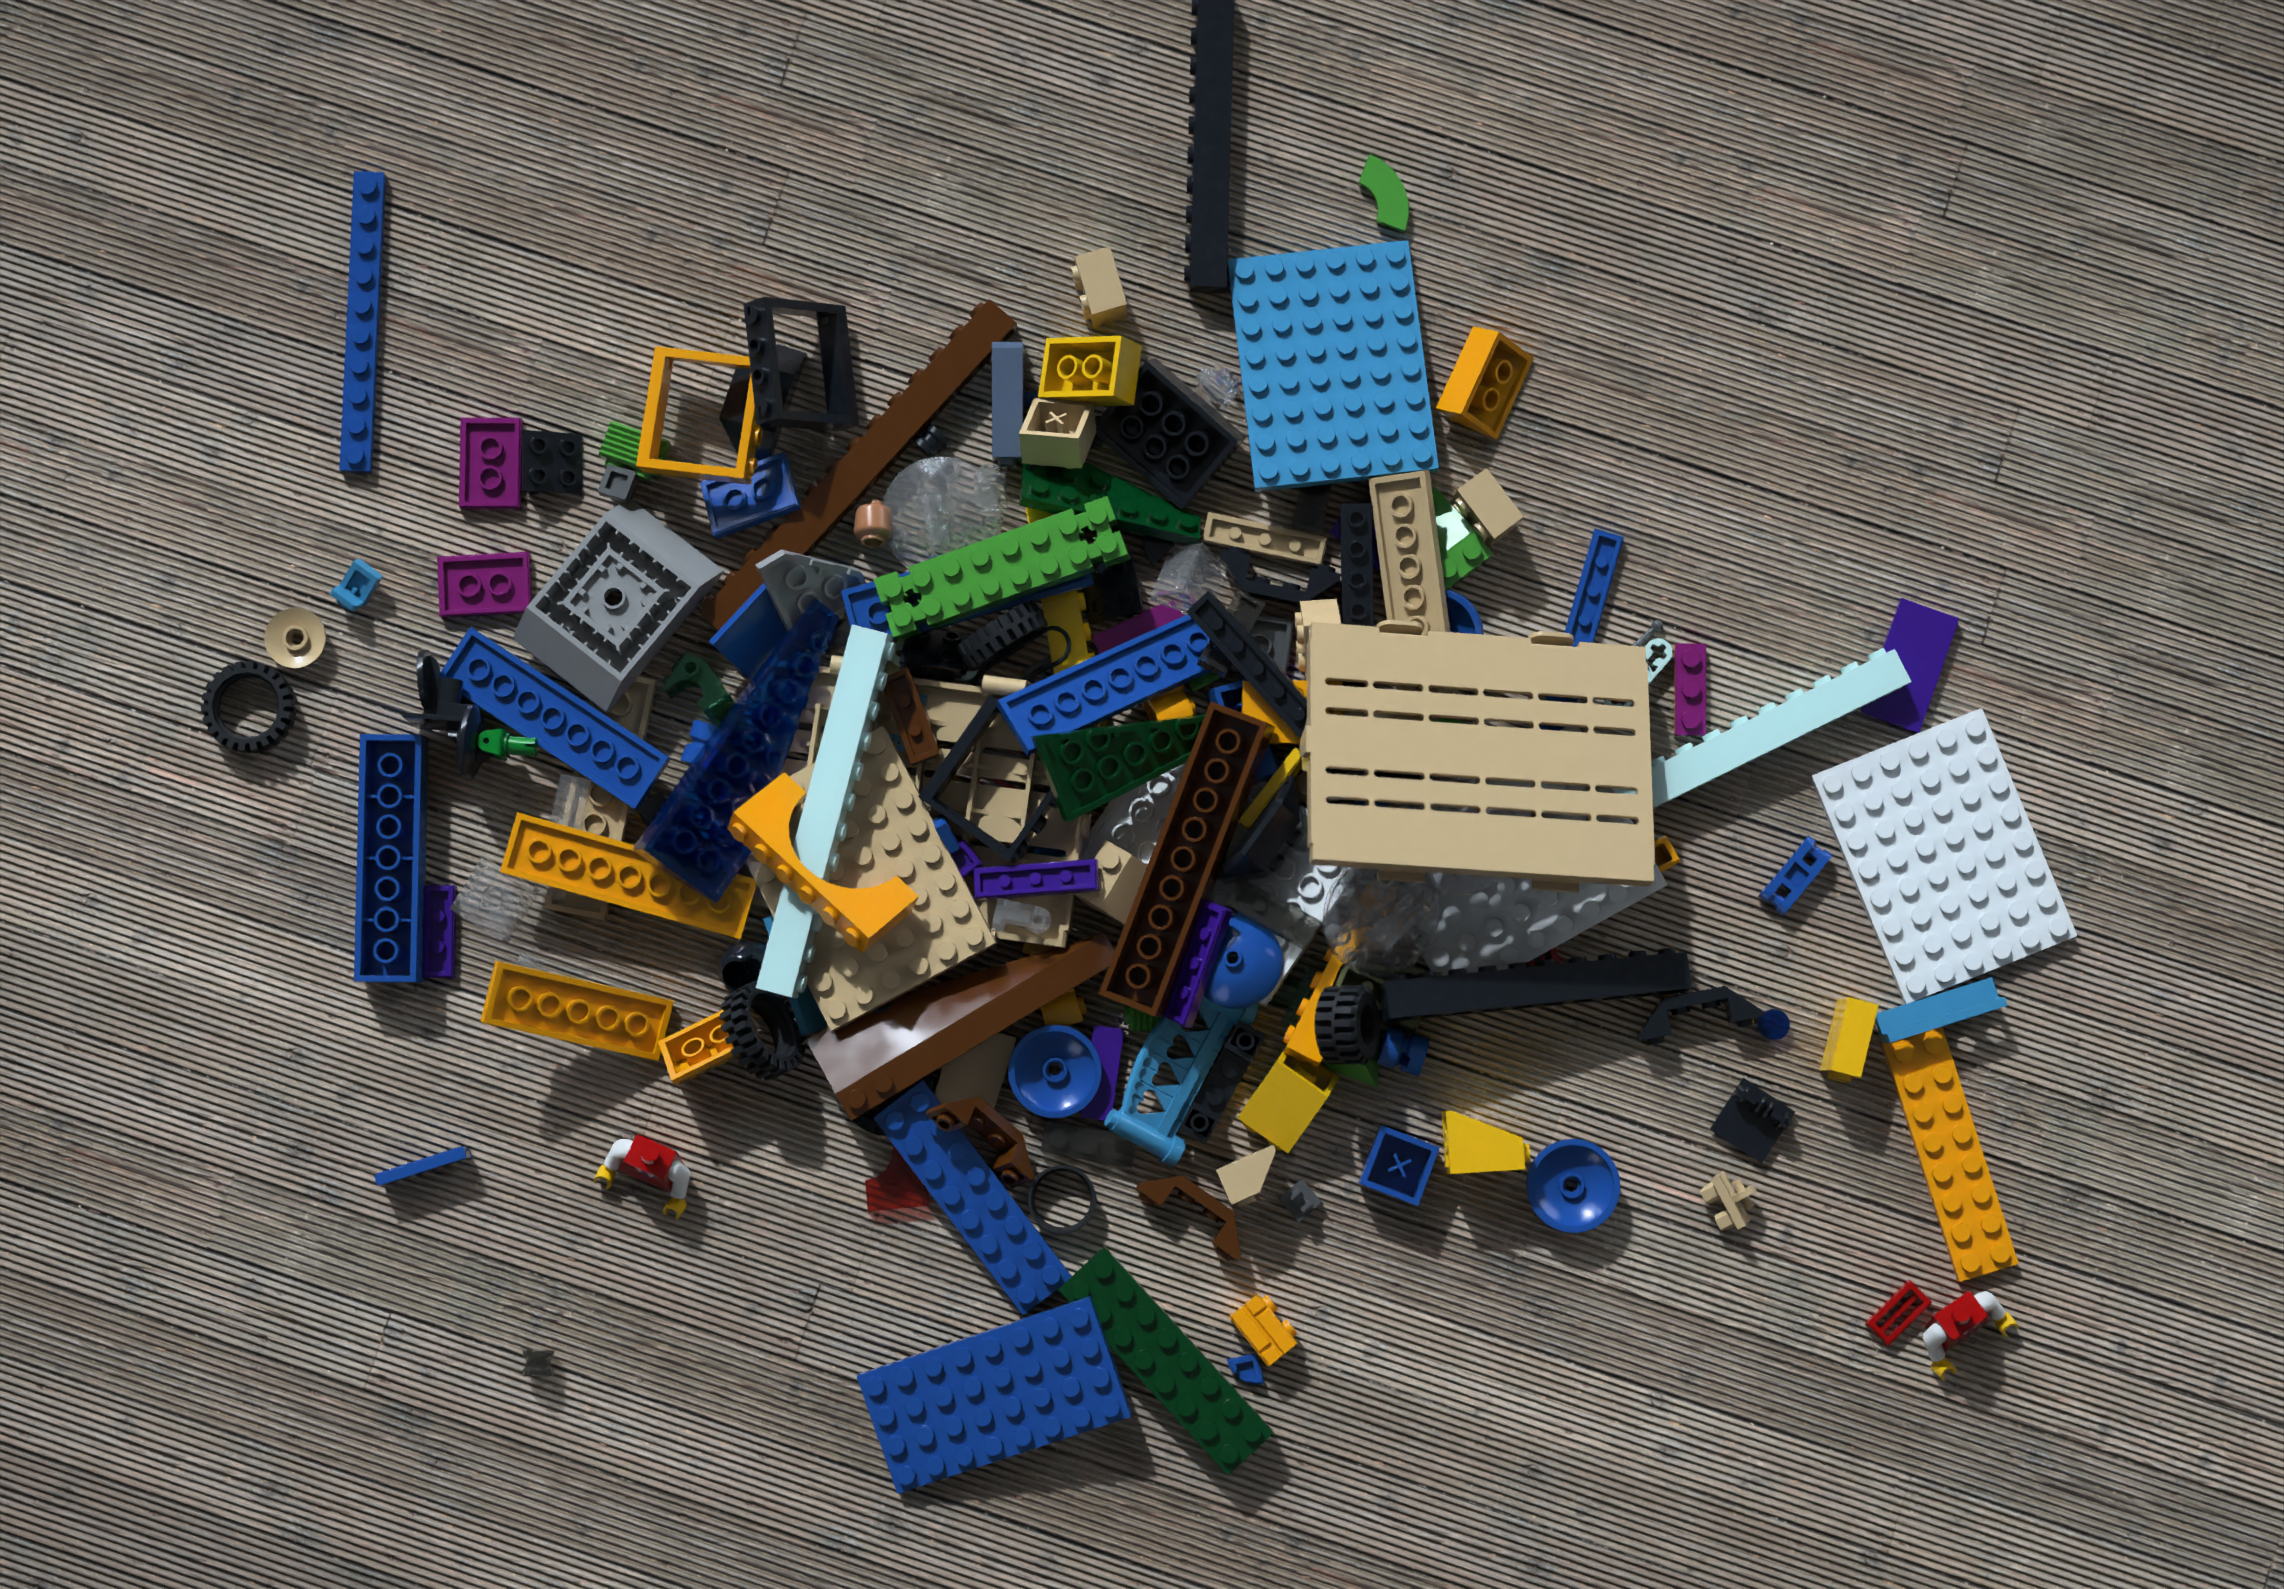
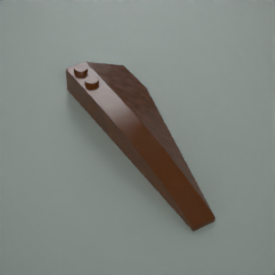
(939, 1023)

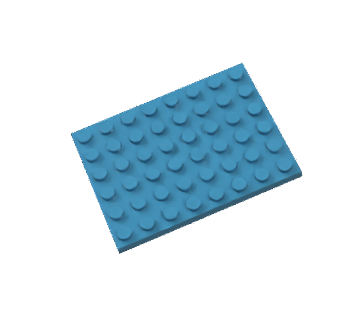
(1332, 365)

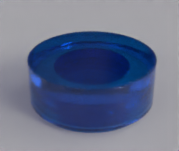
(1773, 1024)

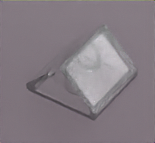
(1187, 576)

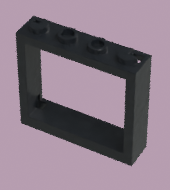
(835, 365)
(950, 767)

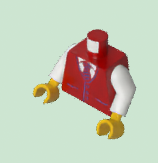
(651, 1164)
(1958, 1322)

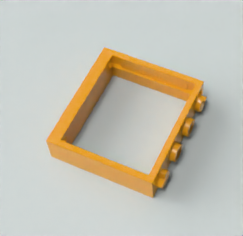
(655, 414)

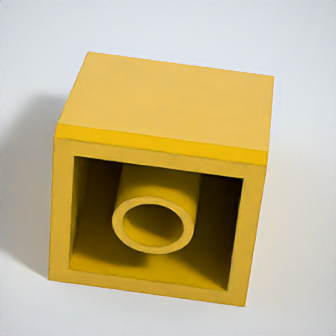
(1287, 1101)
(1479, 1147)

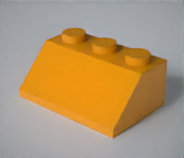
(1485, 382)
(697, 1049)

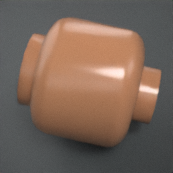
(872, 524)

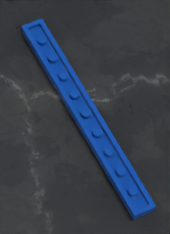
(362, 322)

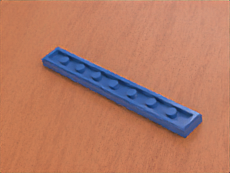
(1591, 595)

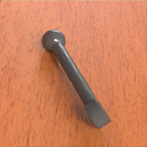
(1656, 626)

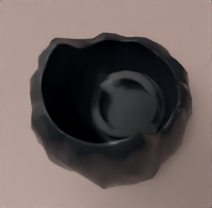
(741, 964)

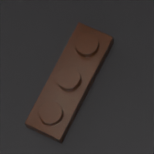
(911, 717)

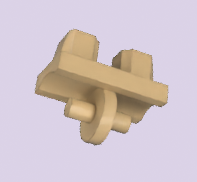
(1722, 1189)

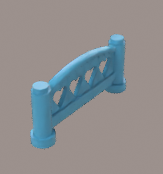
(1157, 1130)

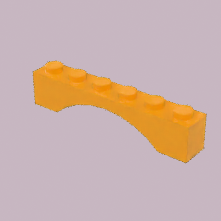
(1301, 1039)

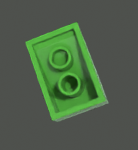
(1459, 544)

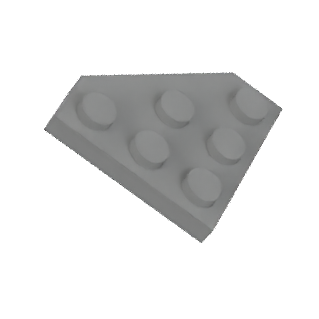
(798, 579)

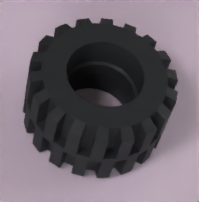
(1347, 1025)

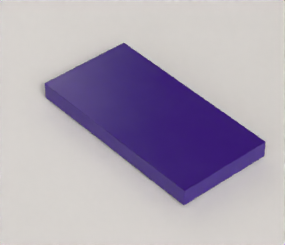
(1922, 644)

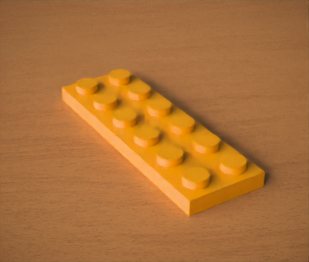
(576, 1010)

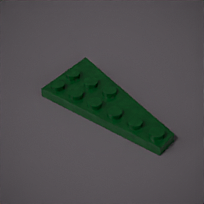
(1137, 511)

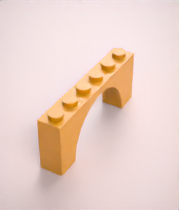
(856, 913)

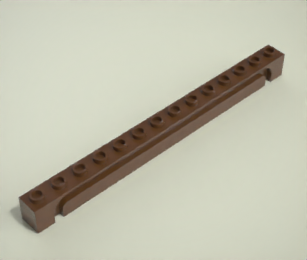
(871, 454)

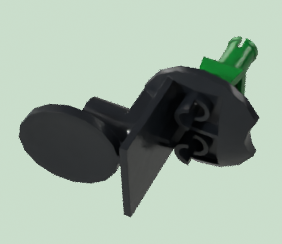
(462, 721)

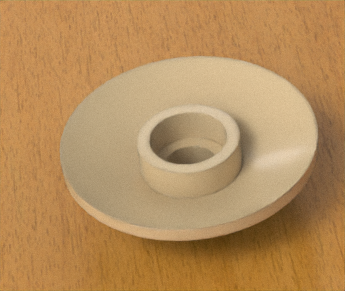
(280, 636)

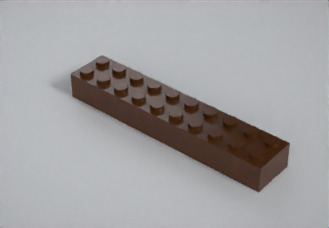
(1186, 858)

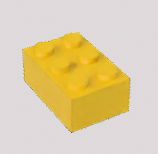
(1091, 370)

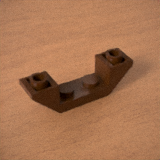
(1012, 1159)
(1226, 1239)

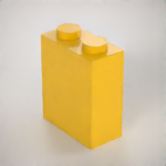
(1848, 1039)

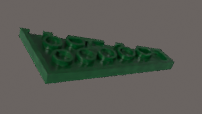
(1106, 762)

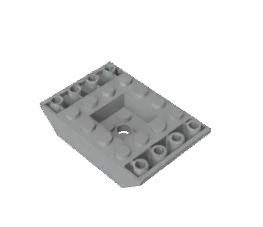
(608, 646)

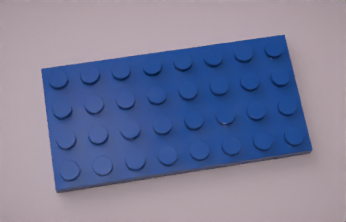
(994, 1395)

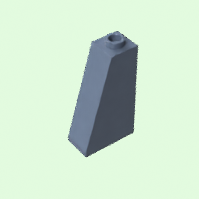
(1007, 401)

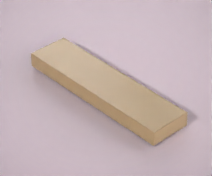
(1264, 539)

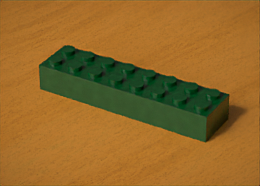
(1169, 1362)

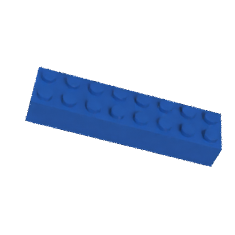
(391, 858)

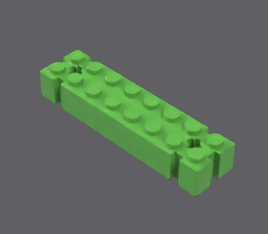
(1001, 569)

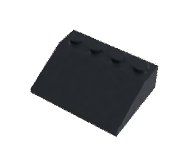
(1169, 434)

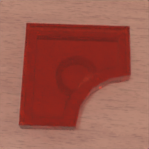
(896, 1187)

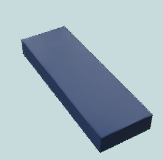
(422, 1165)

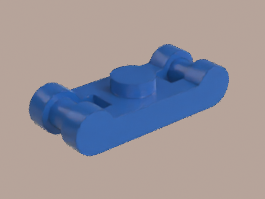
(1795, 875)

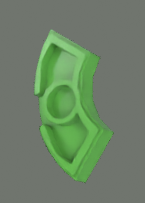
(1387, 192)

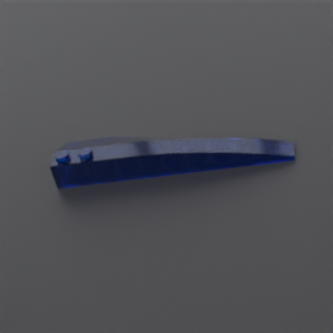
(737, 762)

